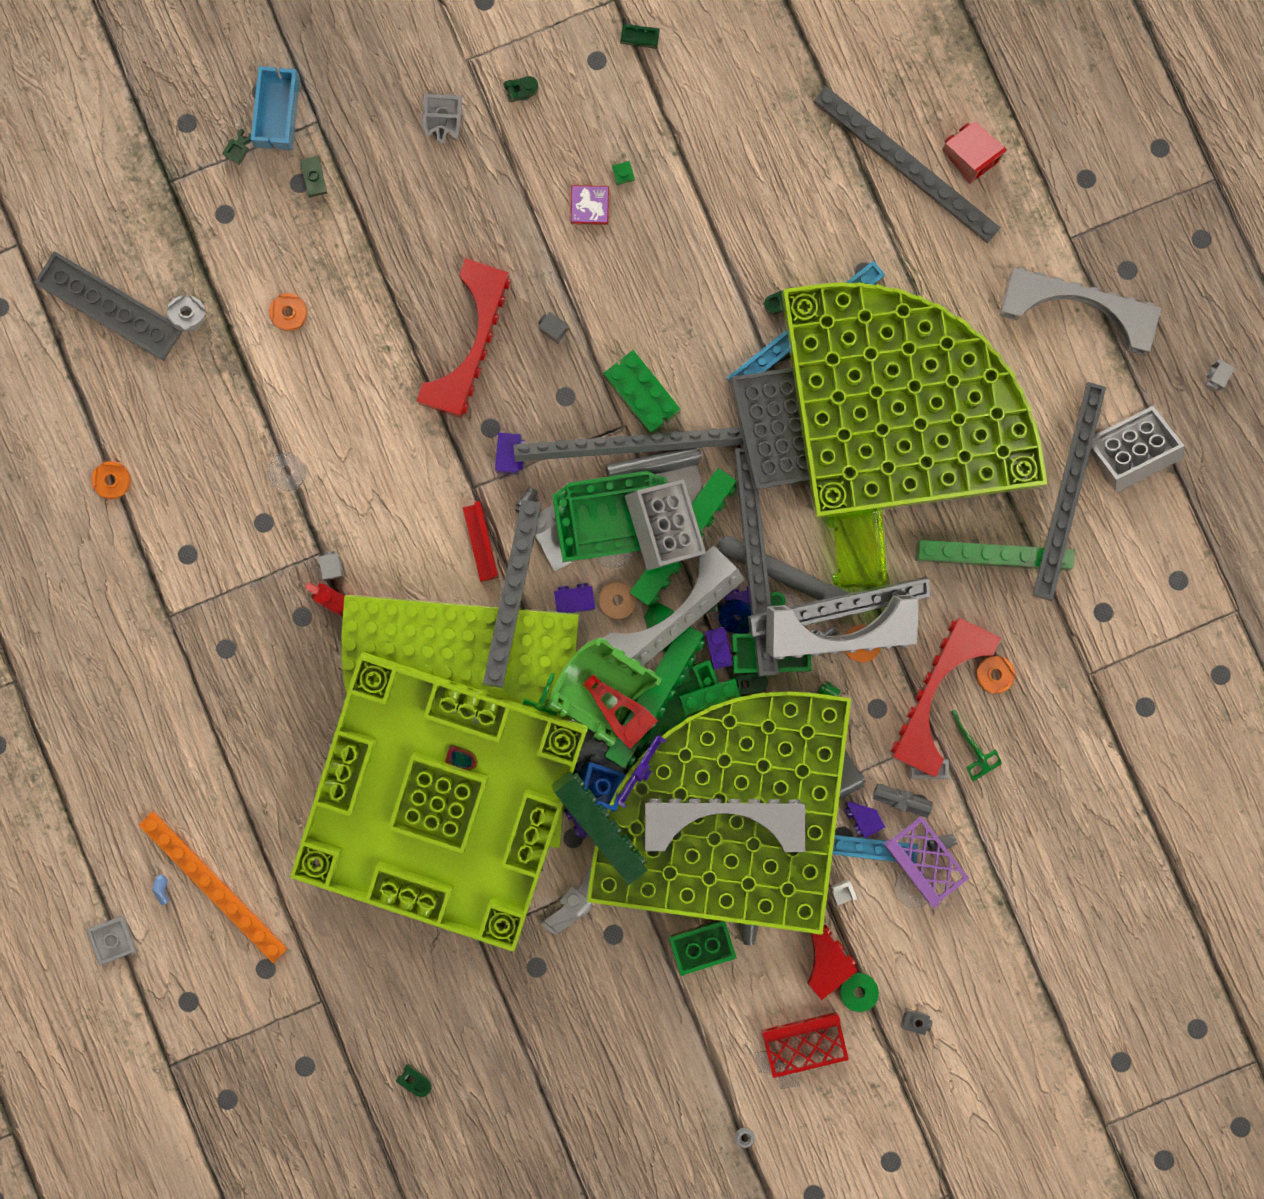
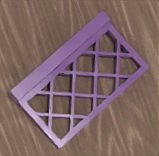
(912, 871)

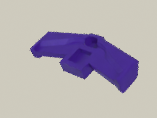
(642, 771)

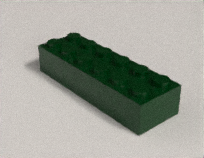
(601, 830)

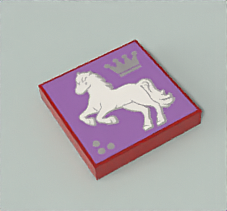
(589, 205)

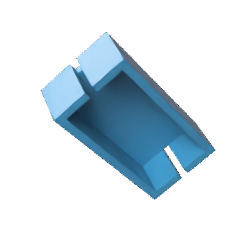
(275, 108)

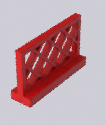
(804, 1027)

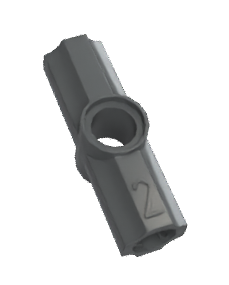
(902, 800)

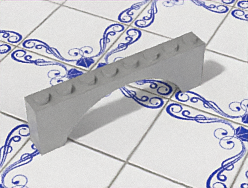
(1132, 318)
(715, 580)
(893, 627)
(783, 820)

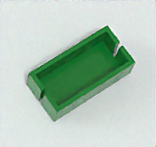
(641, 392)
(745, 657)

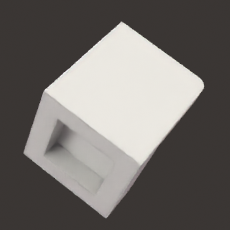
(843, 892)

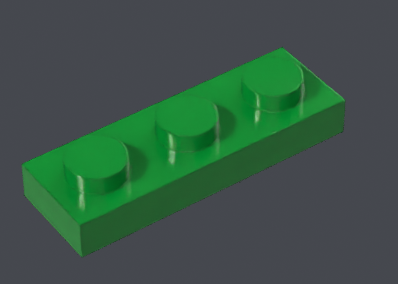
(709, 696)

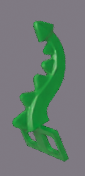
(542, 701)
(977, 753)

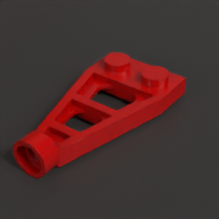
(636, 727)

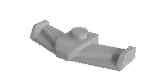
(575, 907)

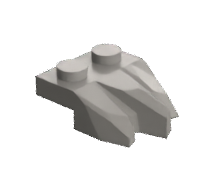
(442, 115)

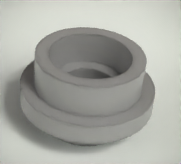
(747, 1143)

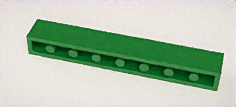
(704, 507)
(986, 554)
(671, 671)

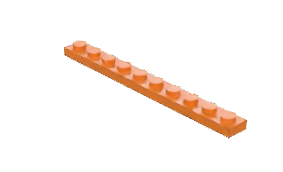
(213, 887)

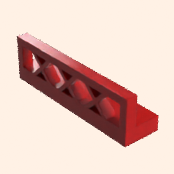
(480, 542)

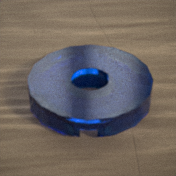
(731, 608)

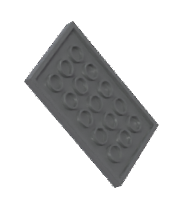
(770, 427)

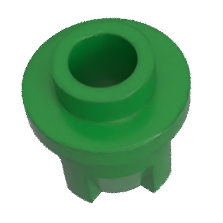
(828, 689)

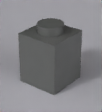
(553, 327)

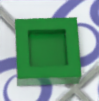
(623, 173)

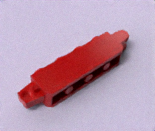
(327, 597)

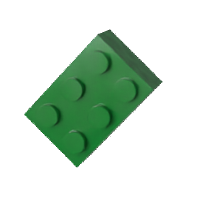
(702, 947)

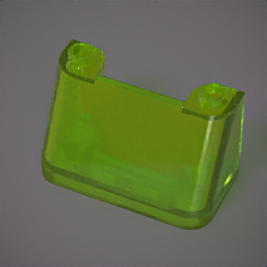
(859, 549)

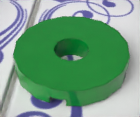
(863, 1003)

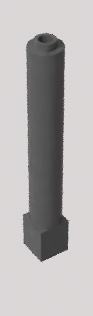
(783, 572)

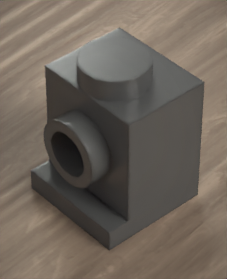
(911, 1016)

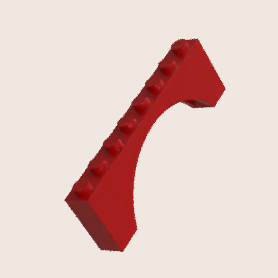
(453, 391)
(916, 743)
(830, 964)

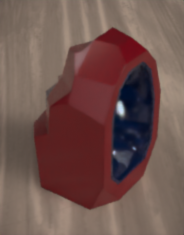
(461, 758)

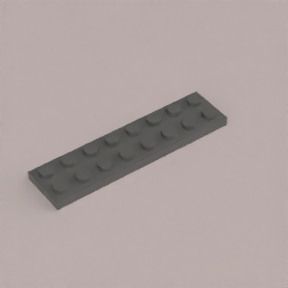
(108, 305)

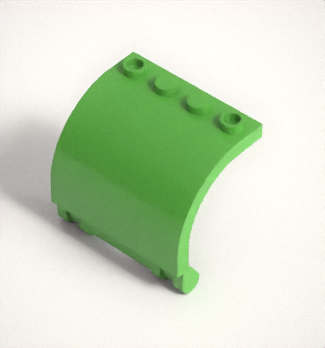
(610, 667)

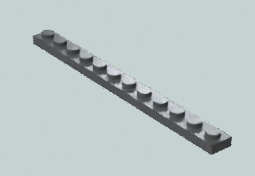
(906, 164)
(627, 444)
(1069, 492)
(754, 557)

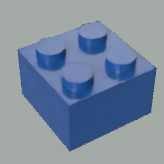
(602, 783)

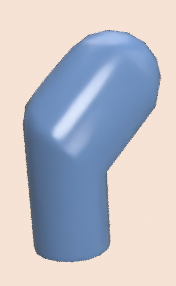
(159, 889)

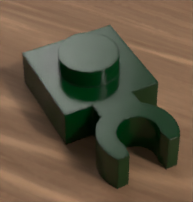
(237, 149)

